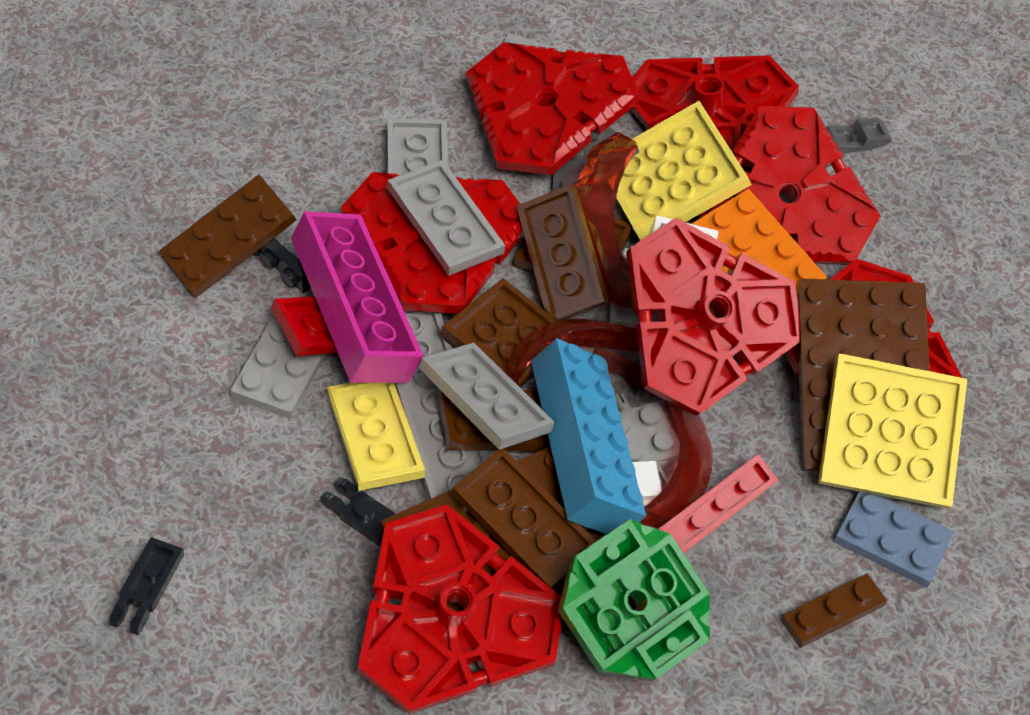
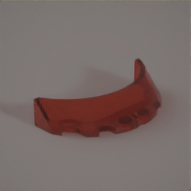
(598, 193)
(576, 331)
(695, 451)

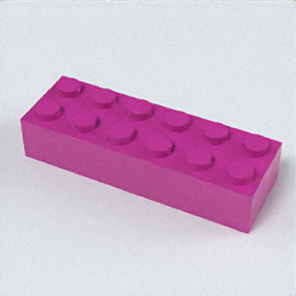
(356, 298)

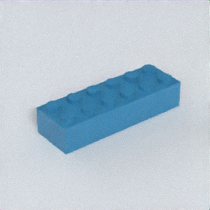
(587, 438)

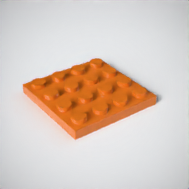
(755, 232)

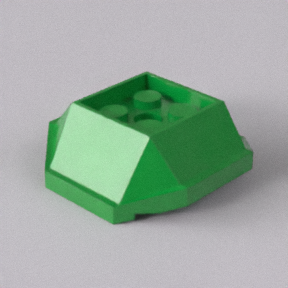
(668, 596)

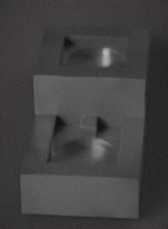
(861, 136)

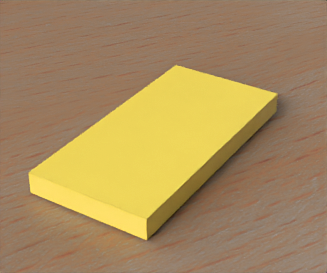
(375, 434)

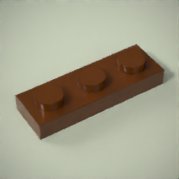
(833, 610)

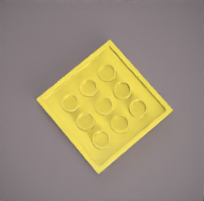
(679, 171)
(893, 431)

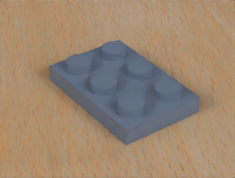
(894, 537)

